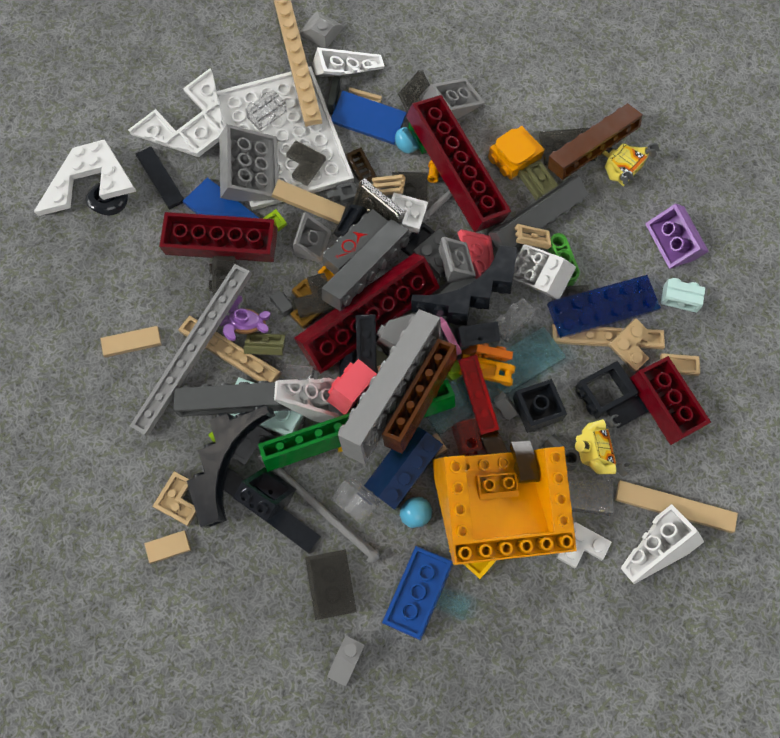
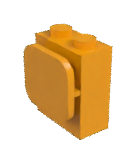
(515, 152)

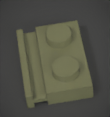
(537, 179)
(264, 344)

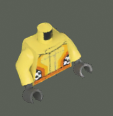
(627, 161)
(597, 450)

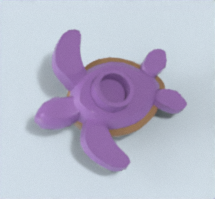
(243, 321)

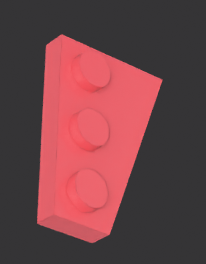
(480, 250)

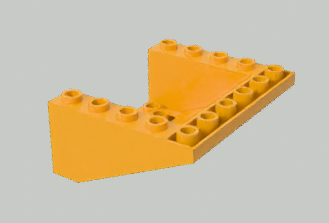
(498, 517)

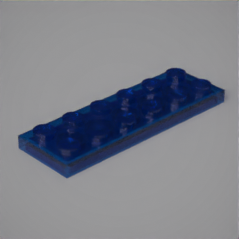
(603, 306)

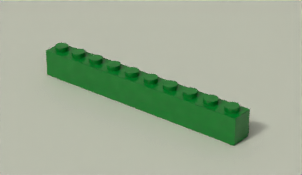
(324, 435)

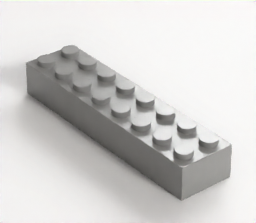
(388, 388)

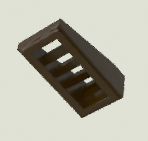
(360, 153)

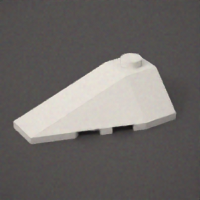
(339, 62)
(307, 397)
(662, 545)

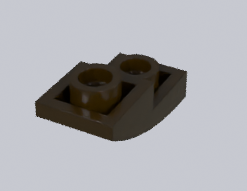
(493, 443)
(525, 461)

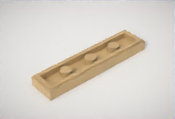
(308, 201)

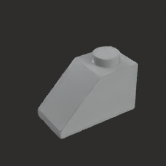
(345, 660)

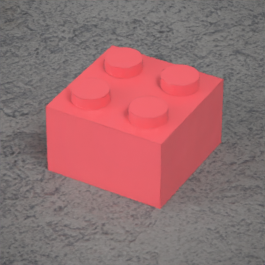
(350, 386)

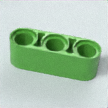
(565, 252)

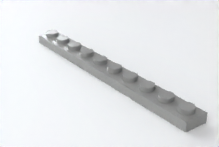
(191, 350)

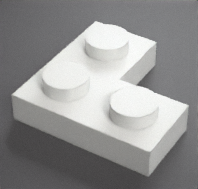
(414, 211)
(585, 541)

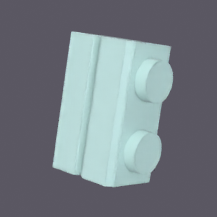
(683, 295)

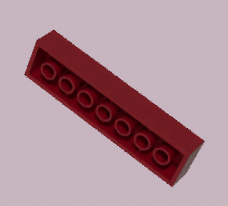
(458, 163)
(386, 298)

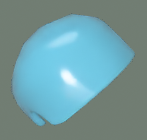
(405, 141)
(416, 512)

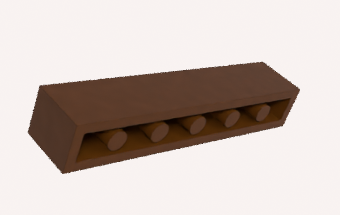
(594, 141)
(419, 396)

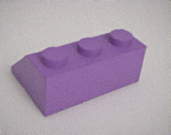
(676, 236)

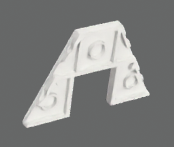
(197, 134)
(83, 162)

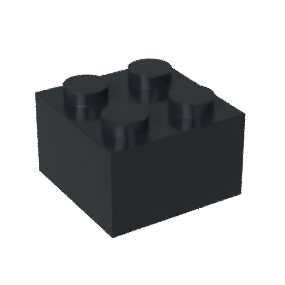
(539, 405)

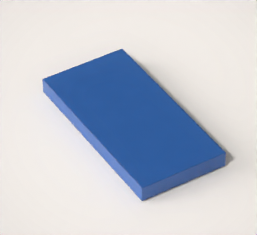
(368, 117)
(207, 201)
(418, 593)

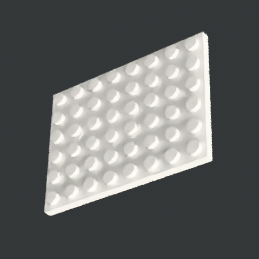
(289, 128)

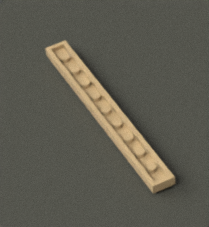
(298, 63)

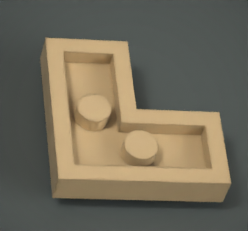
(625, 344)
(171, 500)

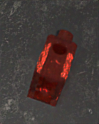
(464, 432)

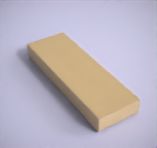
(130, 341)

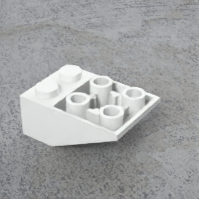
(543, 271)

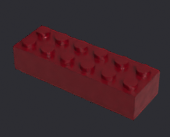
(218, 236)

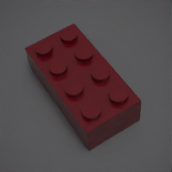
(669, 400)

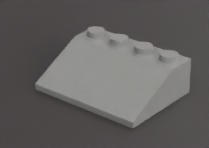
(247, 164)

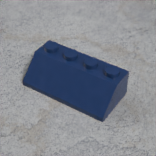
(401, 471)

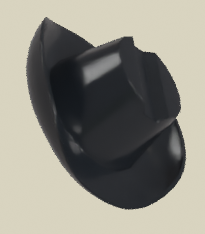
(108, 206)

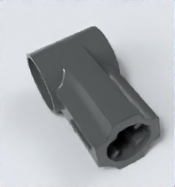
(555, 441)

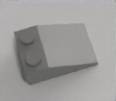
(458, 95)

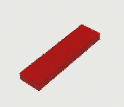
(478, 394)

